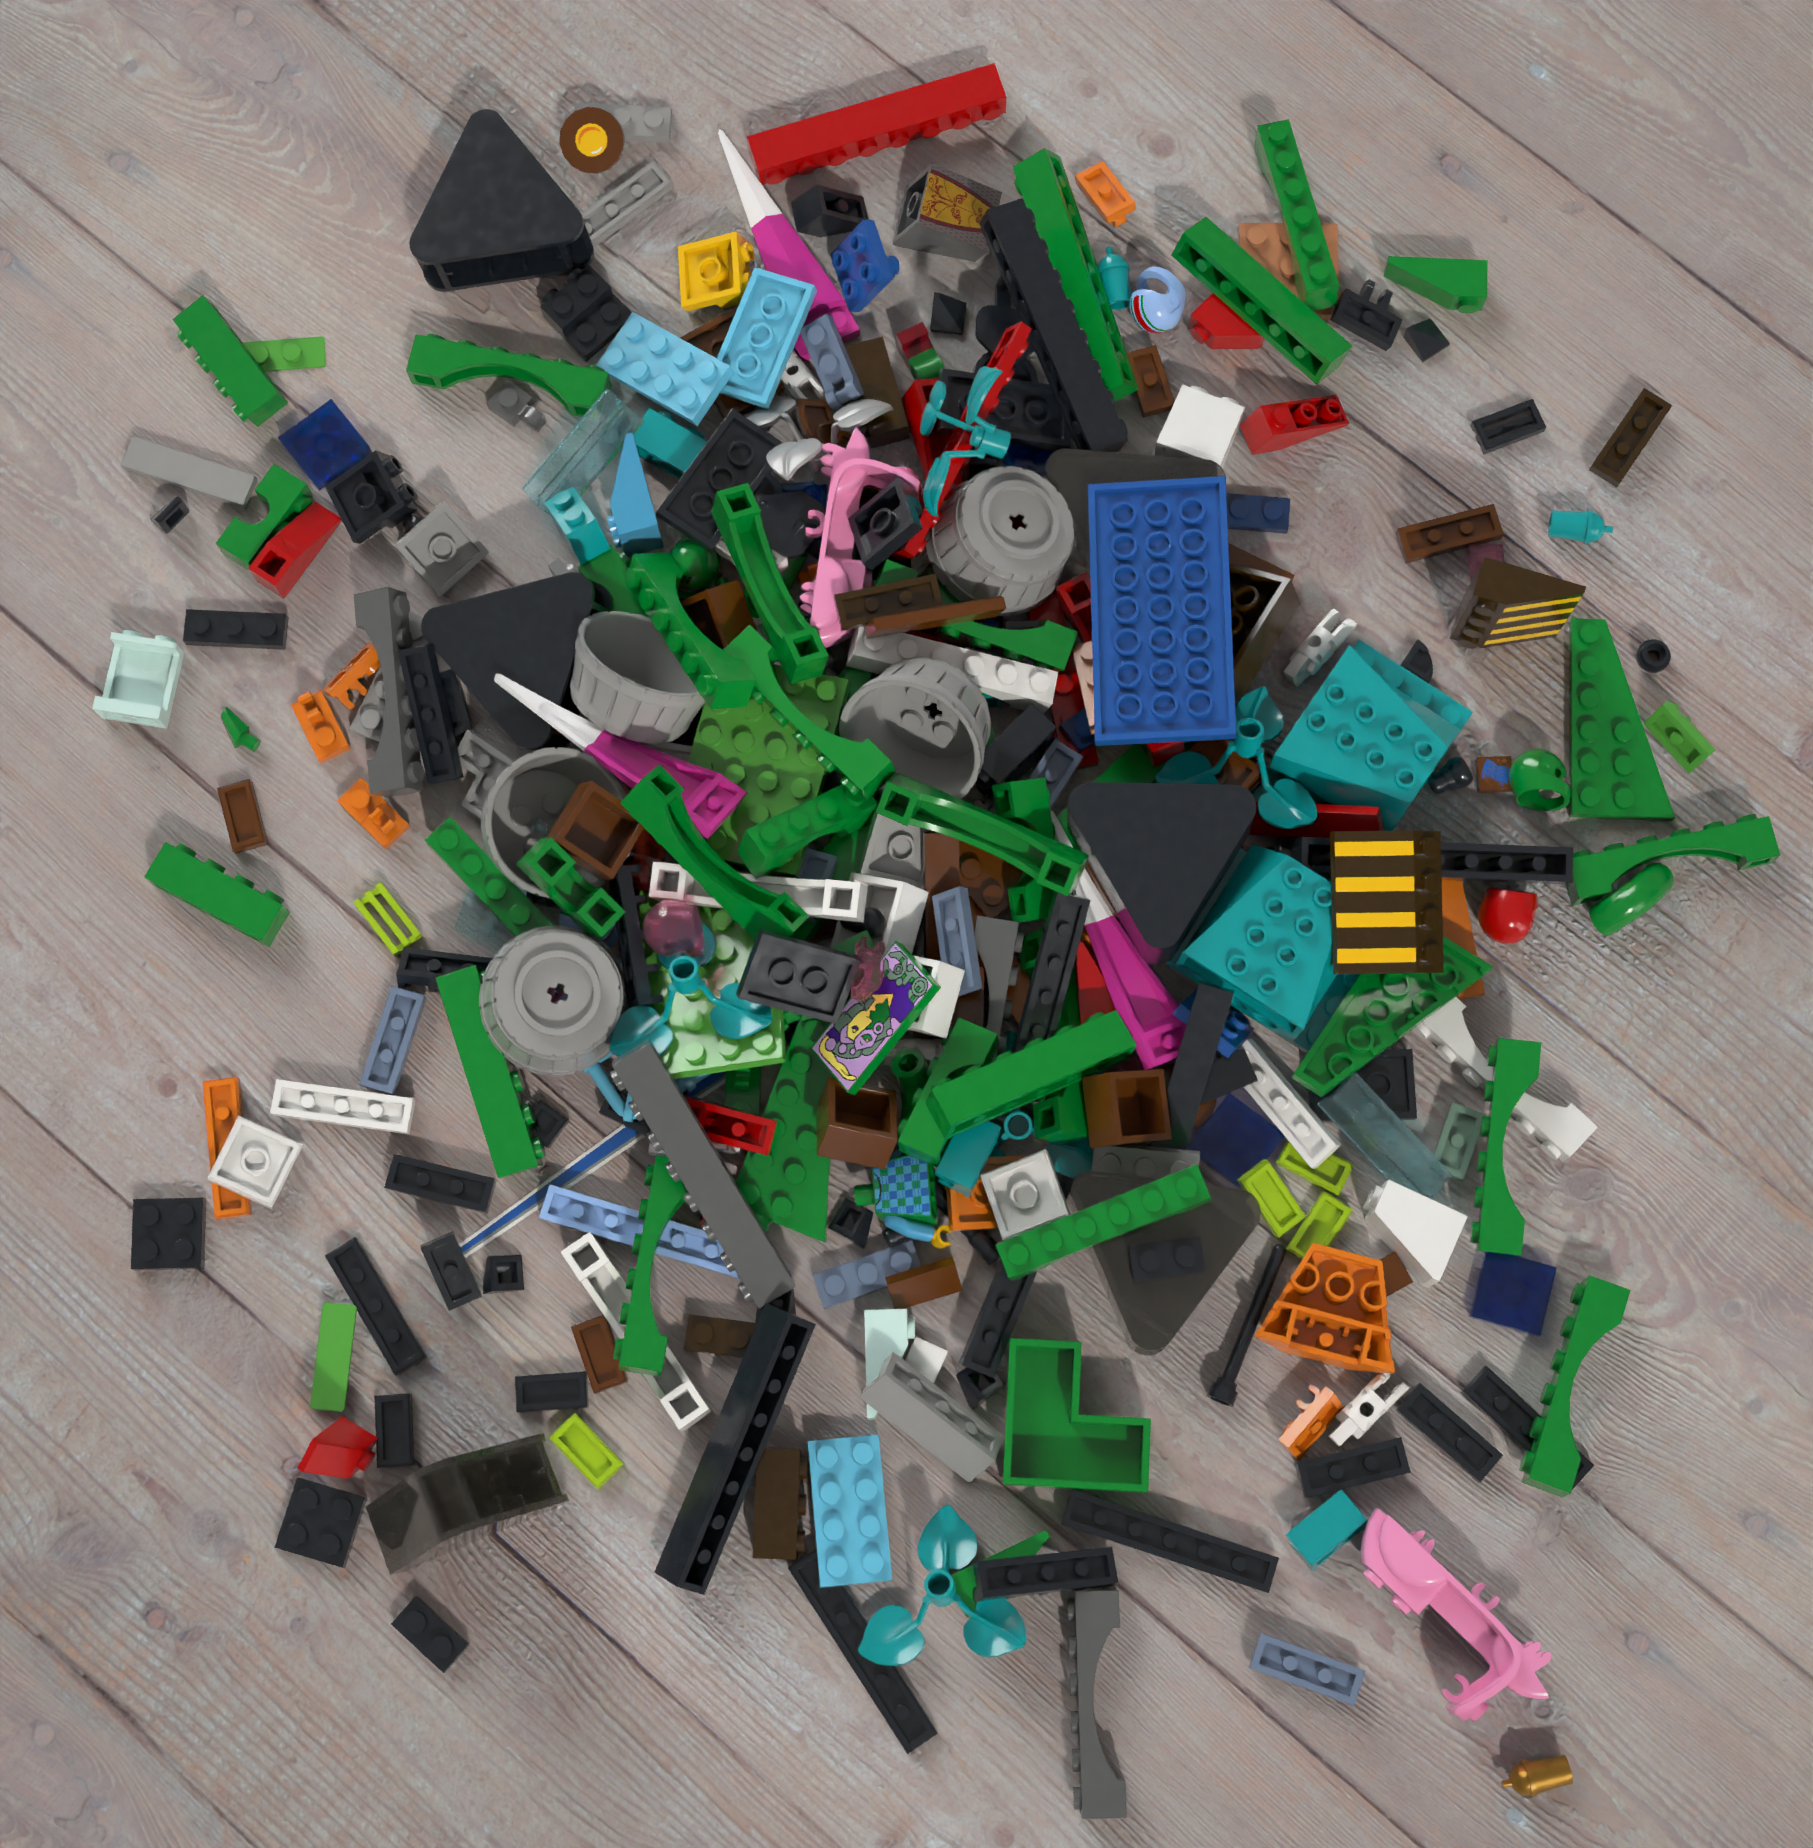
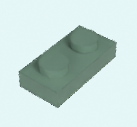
(1458, 1139)

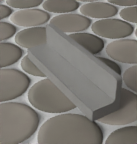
(932, 1418)

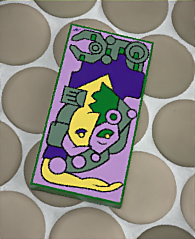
(873, 1027)

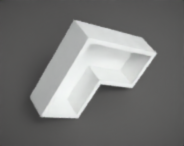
(903, 911)

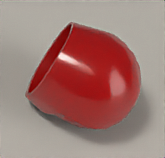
(1507, 914)

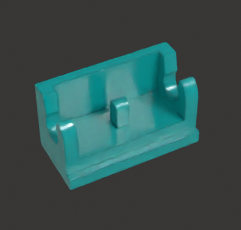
(967, 1157)
(1326, 1530)

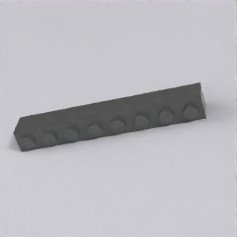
(703, 1174)

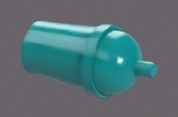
(1115, 277)
(1577, 526)

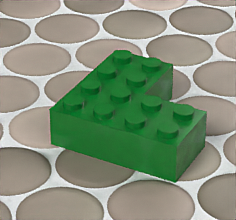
(1050, 1441)

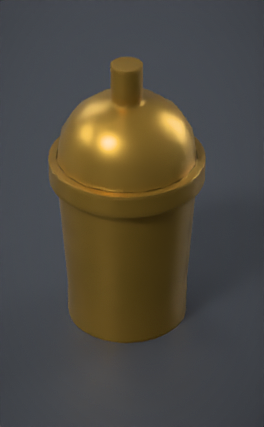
(1539, 1775)

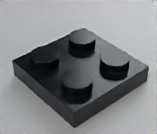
(168, 1234)
(321, 1522)

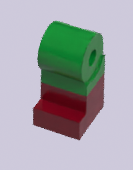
(919, 352)

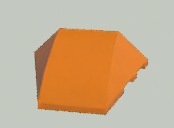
(1333, 1312)

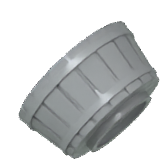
(981, 553)
(631, 679)
(936, 750)
(533, 788)
(519, 1010)

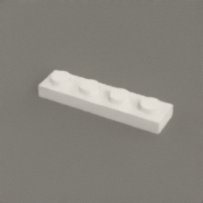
(342, 1106)
(1288, 1109)

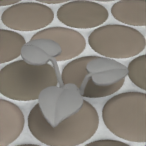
(792, 455)

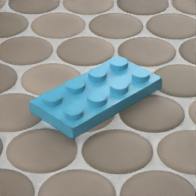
(764, 335)
(665, 368)
(849, 1511)

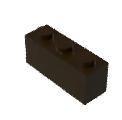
(878, 383)
(779, 1504)

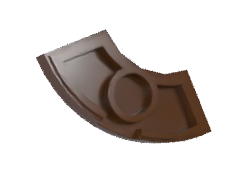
(816, 420)

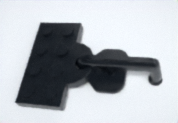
(1025, 406)
(730, 459)

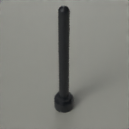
(1224, 1388)

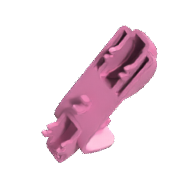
(837, 571)
(1418, 1579)

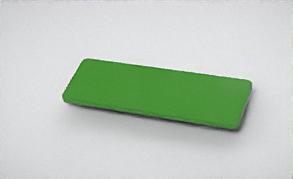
(289, 353)
(333, 1357)

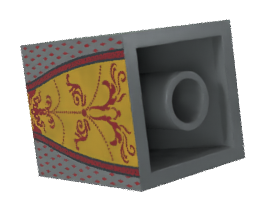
(944, 214)

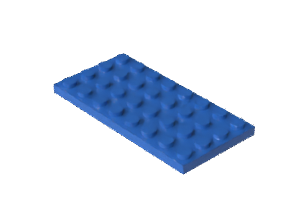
(1161, 611)

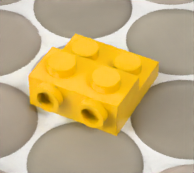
(714, 271)

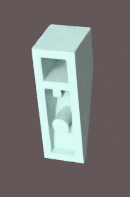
(885, 1333)

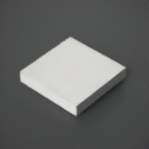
(255, 1162)
(1025, 1194)

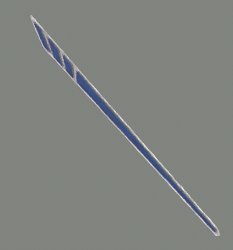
(574, 1172)

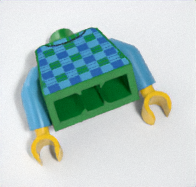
(905, 1198)

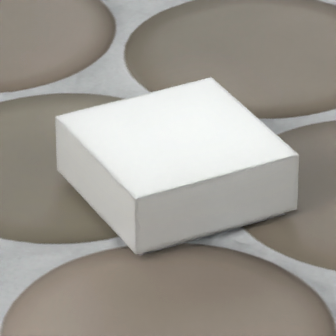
(926, 1358)

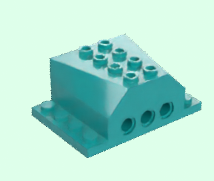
(1369, 736)
(1270, 944)

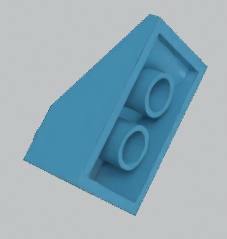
(633, 517)

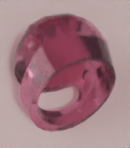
(674, 928)

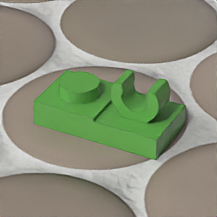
(1679, 736)

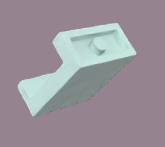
(140, 679)

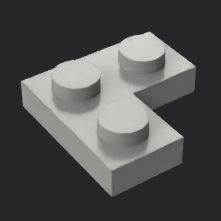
(484, 761)

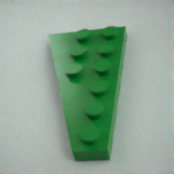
(1608, 748)
(1381, 1012)
(792, 1180)

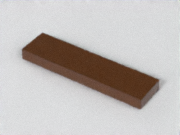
(935, 616)
(939, 875)

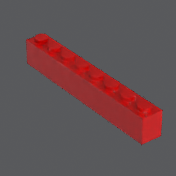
(877, 124)

